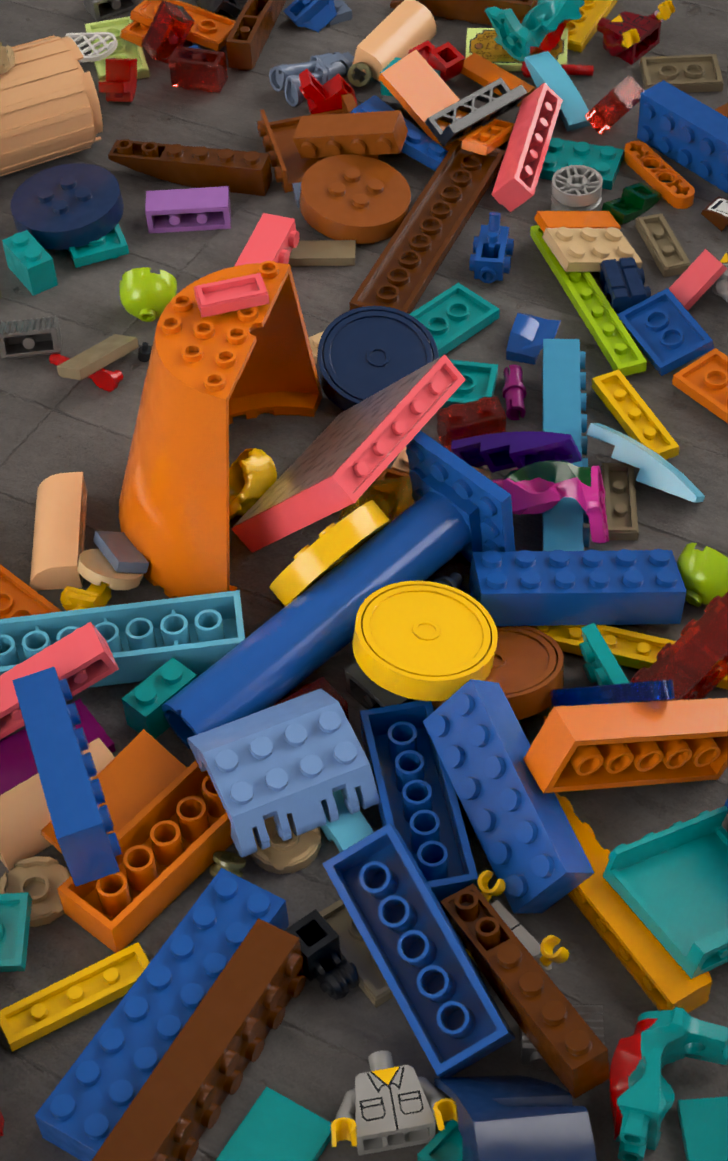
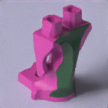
(544, 483)

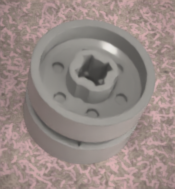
(576, 189)

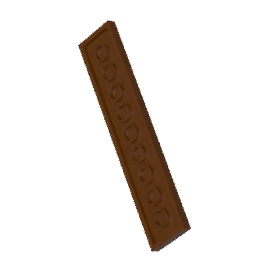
(429, 230)

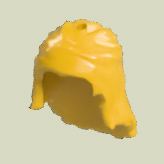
(249, 479)

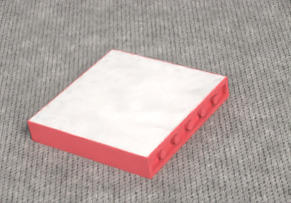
(349, 455)

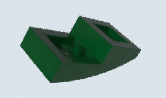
(634, 202)

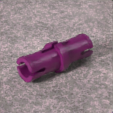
(514, 392)

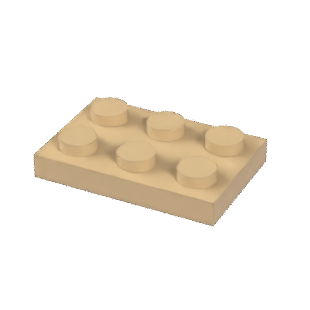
(587, 247)

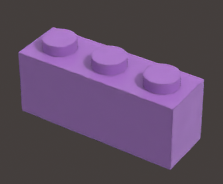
(188, 209)

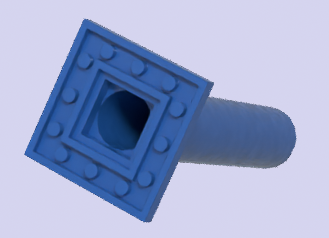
(451, 514)

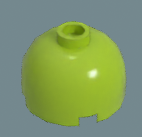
(146, 293)
(703, 574)

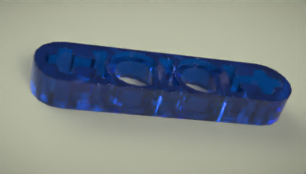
(614, 693)

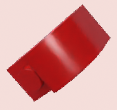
(444, 58)
(120, 80)
(326, 96)

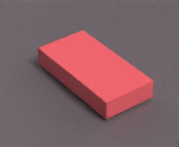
(697, 279)
(231, 295)

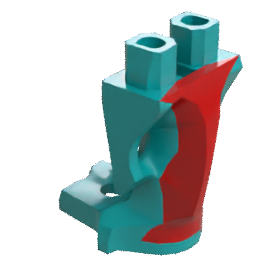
(539, 29)
(636, 1084)

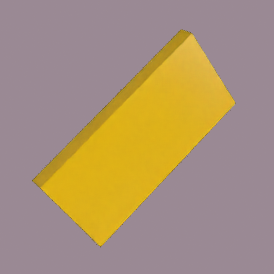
(583, 29)

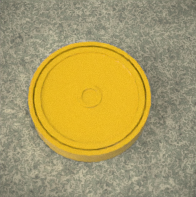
(328, 551)
(423, 639)

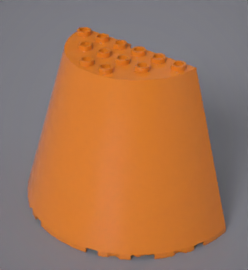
(193, 387)

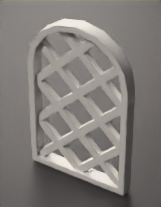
(102, 36)

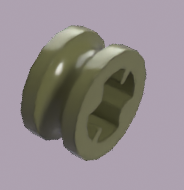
(358, 82)
(228, 861)

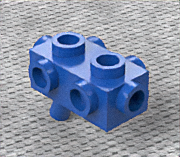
(491, 251)

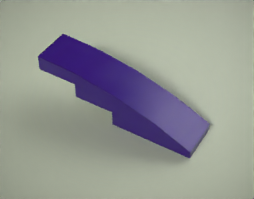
(515, 449)

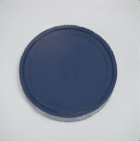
(68, 205)
(369, 352)

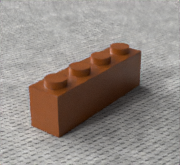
(350, 134)

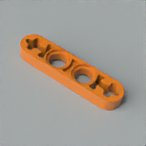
(677, 192)

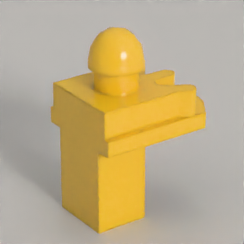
(93, 597)

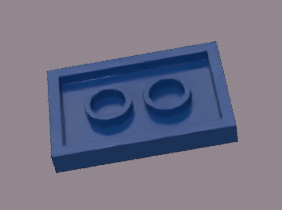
(665, 331)

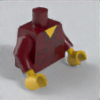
(633, 35)

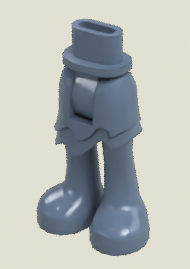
(321, 66)

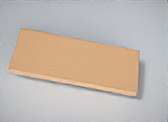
(395, 36)
(59, 532)
(26, 813)

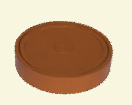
(354, 198)
(526, 668)

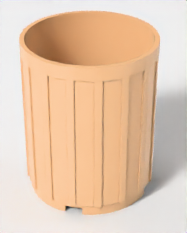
(46, 105)

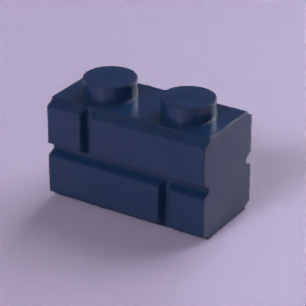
(623, 283)

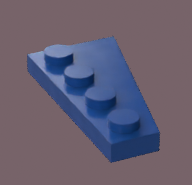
(416, 144)

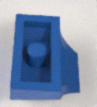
(311, 13)
(527, 337)

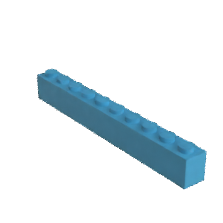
(562, 414)

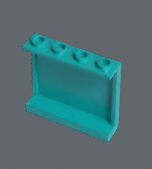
(679, 888)

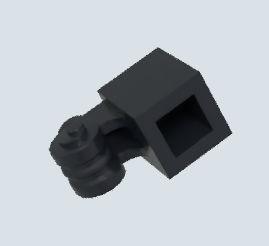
(323, 956)

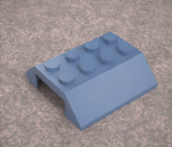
(284, 767)

